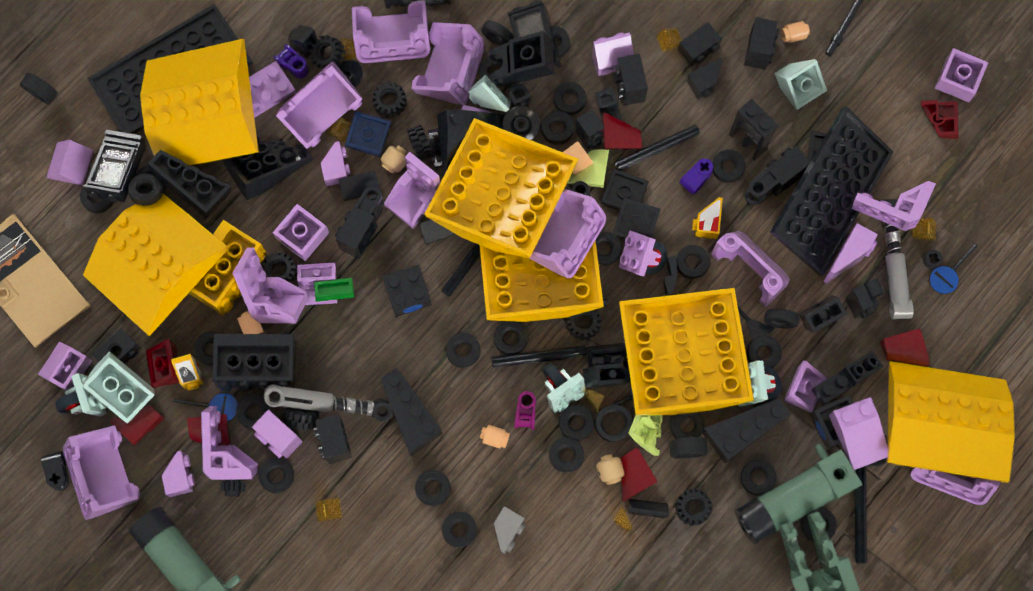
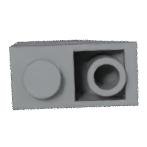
(506, 528)

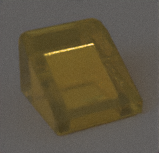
(669, 39)
(349, 48)
(340, 129)
(925, 229)
(594, 398)
(328, 509)
(622, 520)

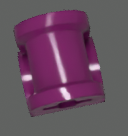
(525, 412)

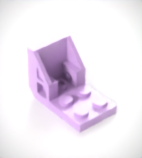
(269, 88)
(413, 191)
(911, 202)
(264, 304)
(222, 461)

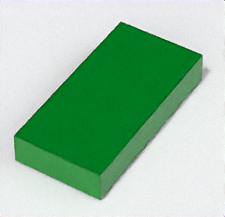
(334, 289)

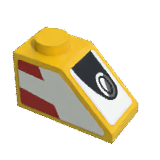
(708, 221)
(188, 372)

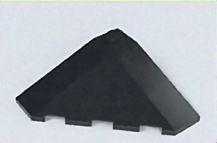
(454, 126)
(263, 170)

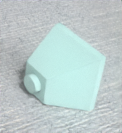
(801, 82)
(488, 95)

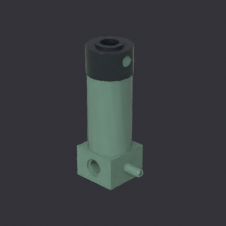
(798, 496)
(174, 554)

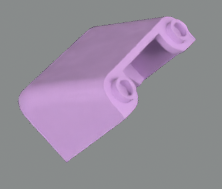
(391, 35)
(452, 63)
(319, 105)
(569, 233)
(739, 244)
(98, 472)
(964, 487)

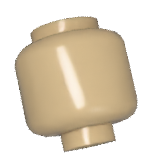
(394, 159)
(610, 469)

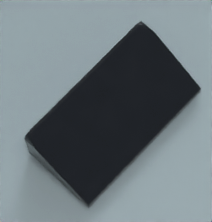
(354, 186)
(433, 231)
(605, 353)
(648, 508)

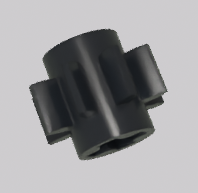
(233, 487)

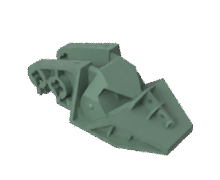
(835, 571)

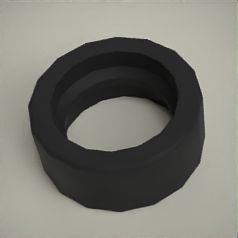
(38, 88)
(613, 408)
(688, 447)

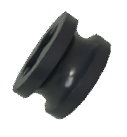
(926, 260)

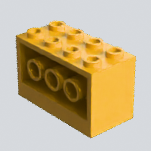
(218, 286)

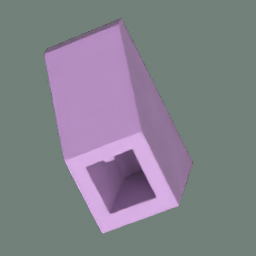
(334, 165)
(177, 476)

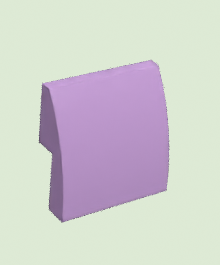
(311, 273)

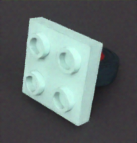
(764, 382)
(562, 388)
(80, 400)

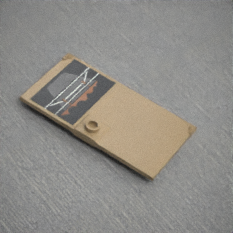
(33, 286)

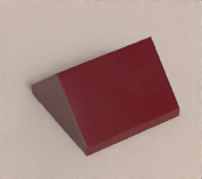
(160, 364)

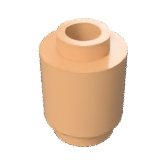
(795, 32)
(494, 436)

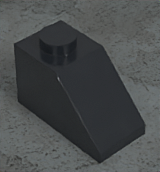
(302, 38)
(704, 79)

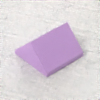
(70, 162)
(800, 391)

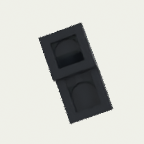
(607, 103)
(670, 281)

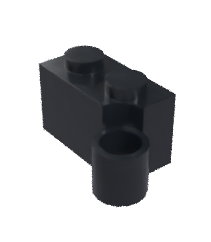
(863, 298)
(607, 375)

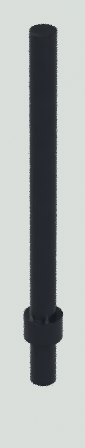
(838, 37)

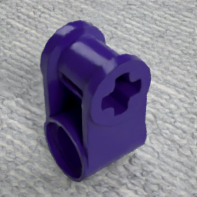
(290, 59)
(695, 178)

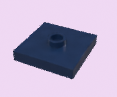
(367, 134)

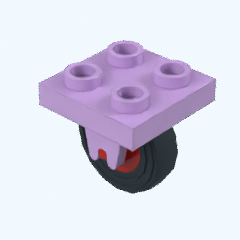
(642, 255)

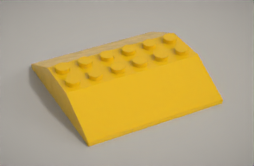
(200, 104)
(500, 189)
(152, 260)
(530, 292)
(685, 353)
(950, 422)

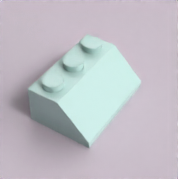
(118, 387)

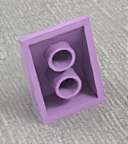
(857, 245)
(860, 433)

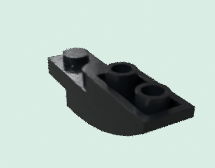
(847, 378)

